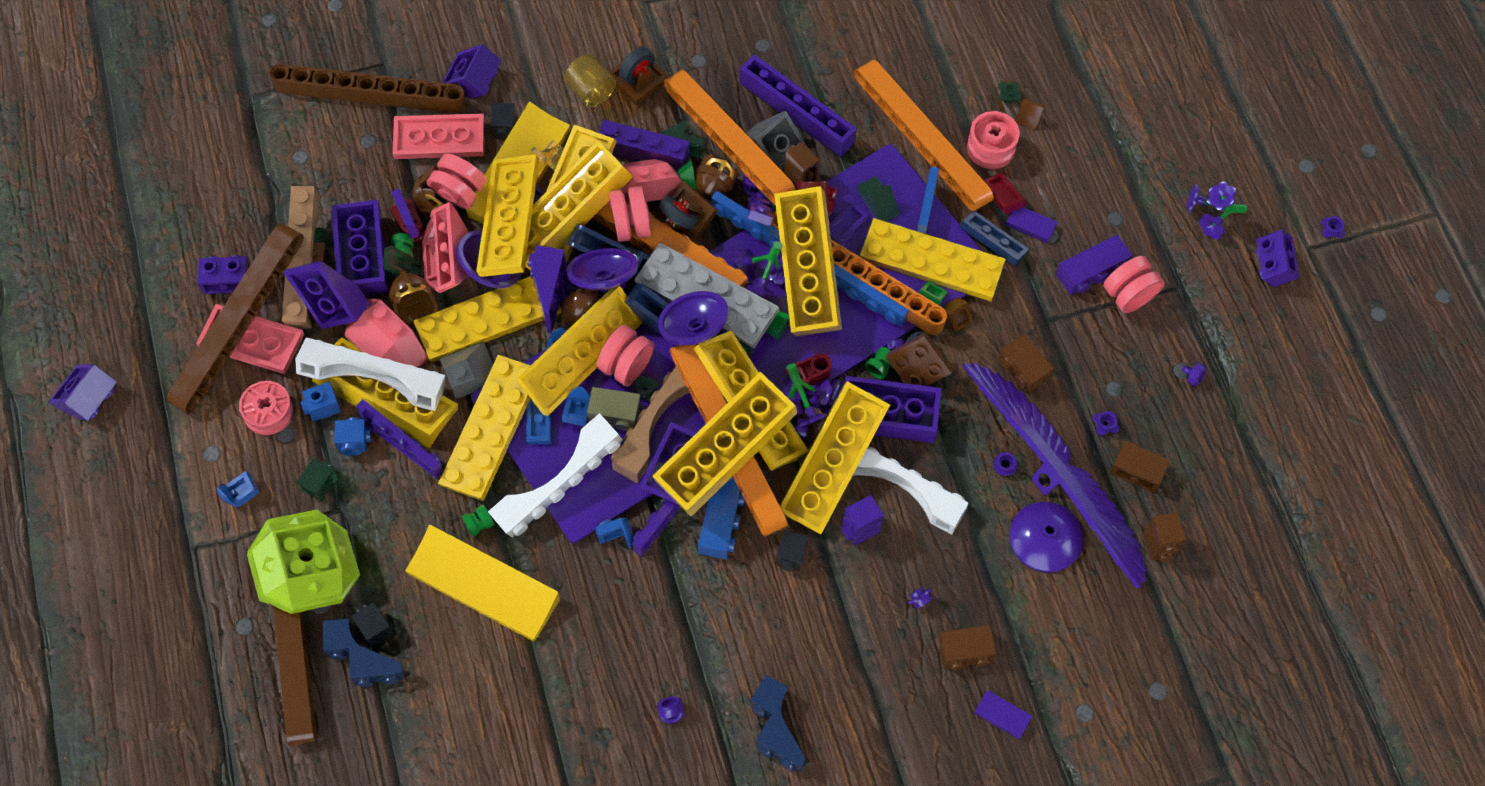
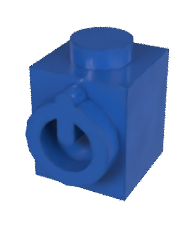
(320, 401)
(352, 436)

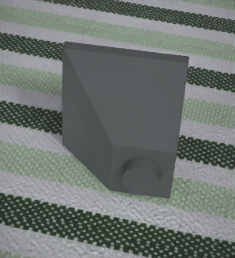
(775, 137)
(467, 369)

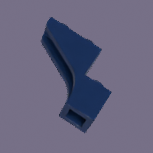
(587, 240)
(646, 306)
(365, 665)
(775, 737)

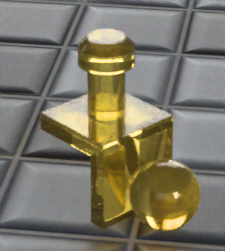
(549, 155)

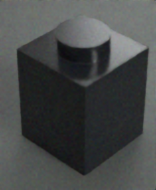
(503, 119)
(791, 551)
(371, 624)

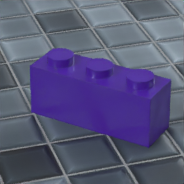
(1093, 265)

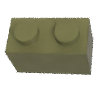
(616, 407)

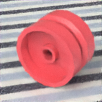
(992, 140)
(456, 181)
(631, 213)
(1133, 284)
(625, 355)

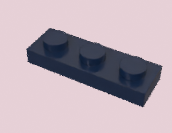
(994, 238)

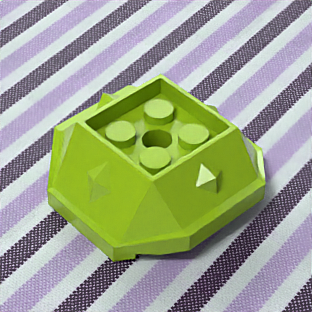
(300, 585)

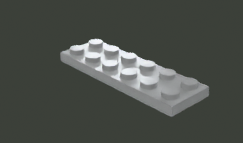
(675, 275)

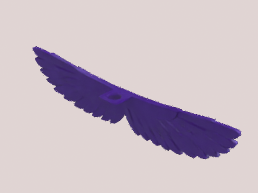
(1082, 489)

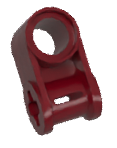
(399, 221)
(808, 371)

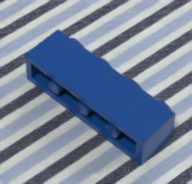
(720, 521)

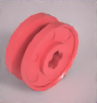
(266, 407)

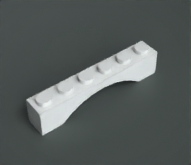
(326, 360)
(941, 506)
(517, 511)

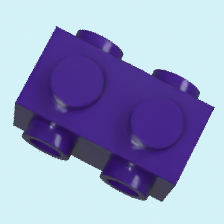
(1277, 258)
(221, 274)

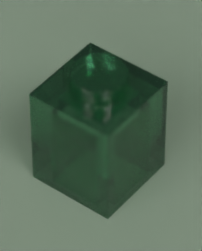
(317, 479)

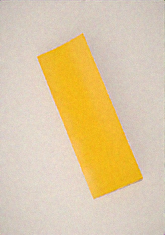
(532, 129)
(575, 198)
(732, 372)
(414, 421)
(833, 457)
(483, 583)

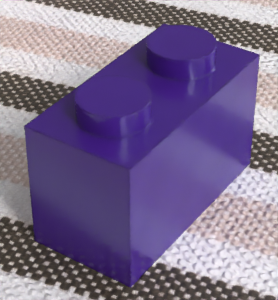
(862, 520)

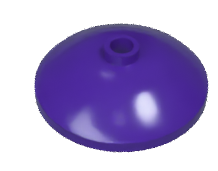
(468, 255)
(602, 269)
(693, 318)
(1043, 550)

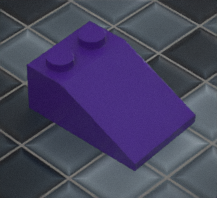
(549, 277)
(327, 294)
(672, 442)

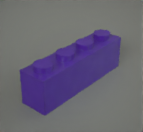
(643, 145)

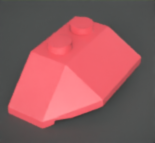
(655, 177)
(440, 246)
(385, 335)

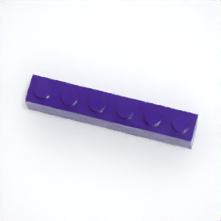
(801, 106)

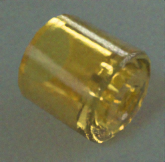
(589, 80)

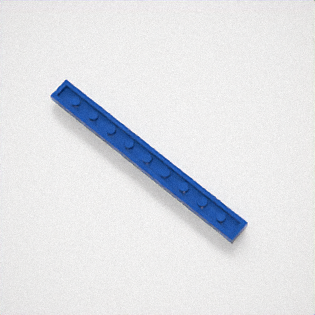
(845, 281)

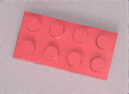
(438, 134)
(264, 343)

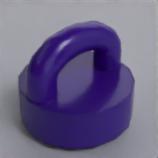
(1195, 374)
(802, 432)
(670, 709)

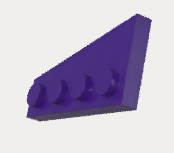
(399, 439)

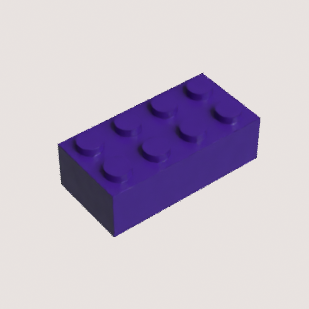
(360, 245)
(911, 411)

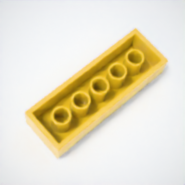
(808, 261)
(725, 444)

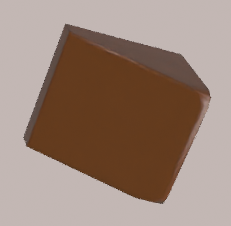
(1029, 114)
(958, 314)

